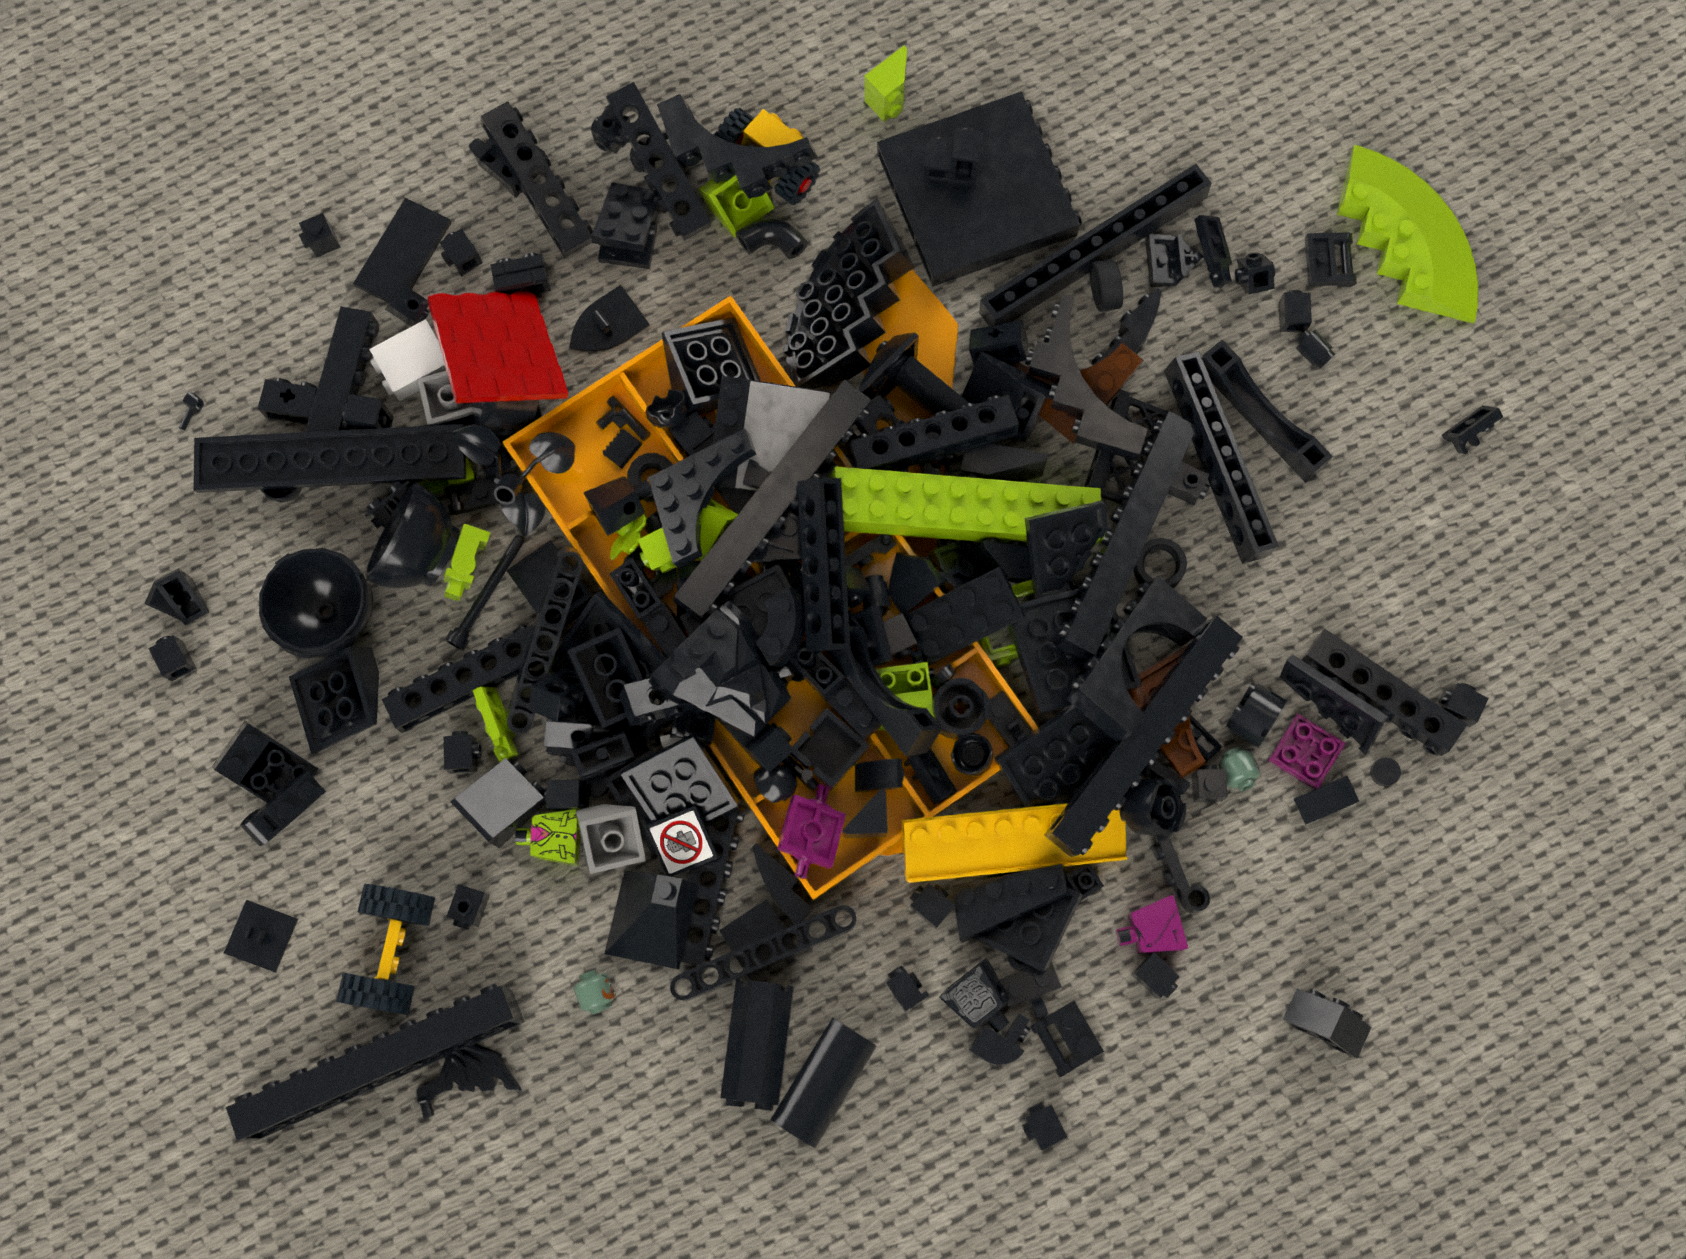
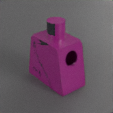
(1154, 928)

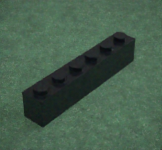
(343, 368)

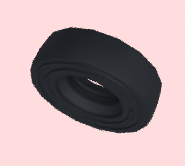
(645, 462)

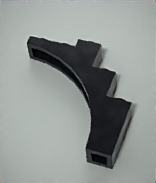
(724, 159)
(1099, 425)

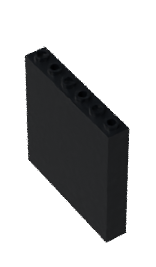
(1004, 215)

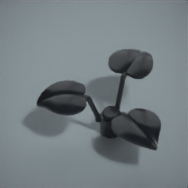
(522, 509)

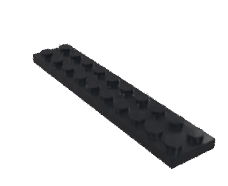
(327, 458)

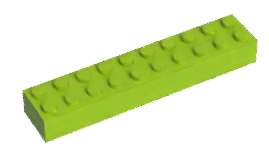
(949, 504)

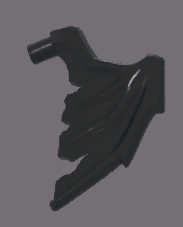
(468, 1069)

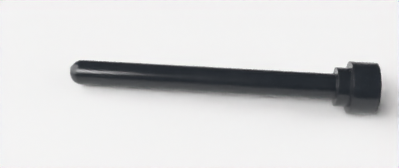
(459, 636)

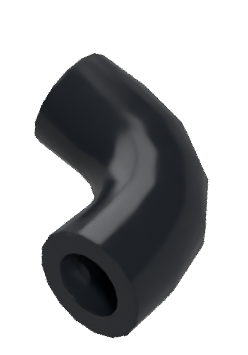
(774, 233)

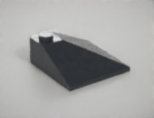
(701, 356)
(886, 364)
(337, 696)
(651, 919)

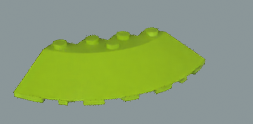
(1414, 232)

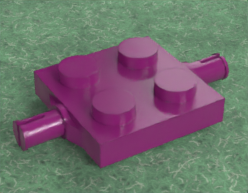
(811, 831)

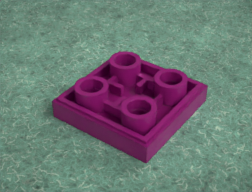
(1306, 751)

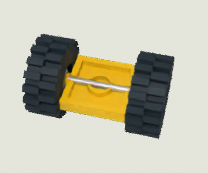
(397, 907)

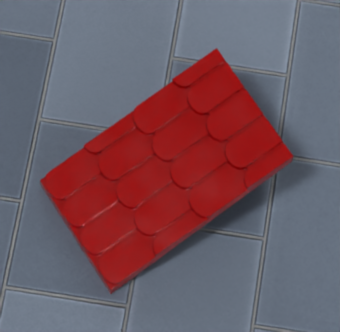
(497, 356)

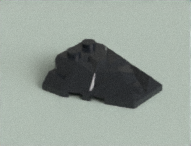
(725, 673)

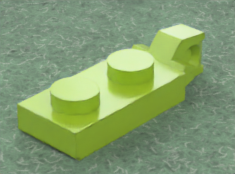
(496, 726)

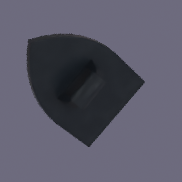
(607, 322)

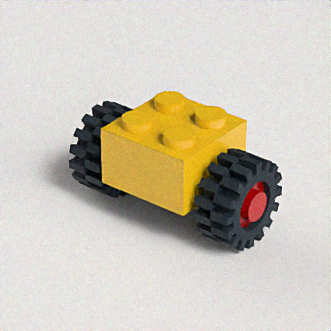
(769, 131)

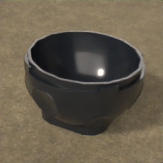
(299, 592)

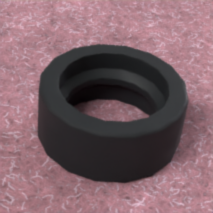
(1106, 285)
(1168, 546)

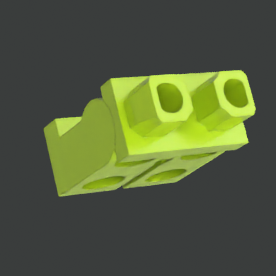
(463, 564)

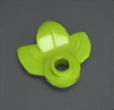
(628, 537)

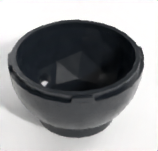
(413, 542)

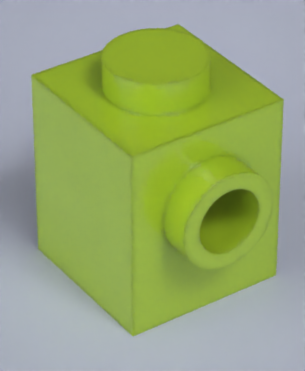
(656, 551)

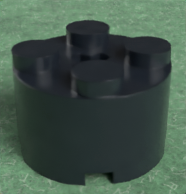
(970, 698)
(1257, 715)
(1154, 807)

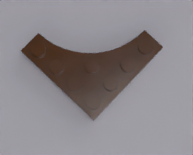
(1103, 379)
(1182, 749)

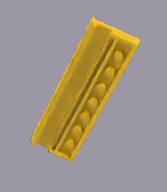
(998, 843)

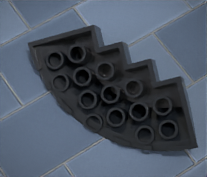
(843, 301)

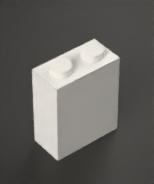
(407, 358)

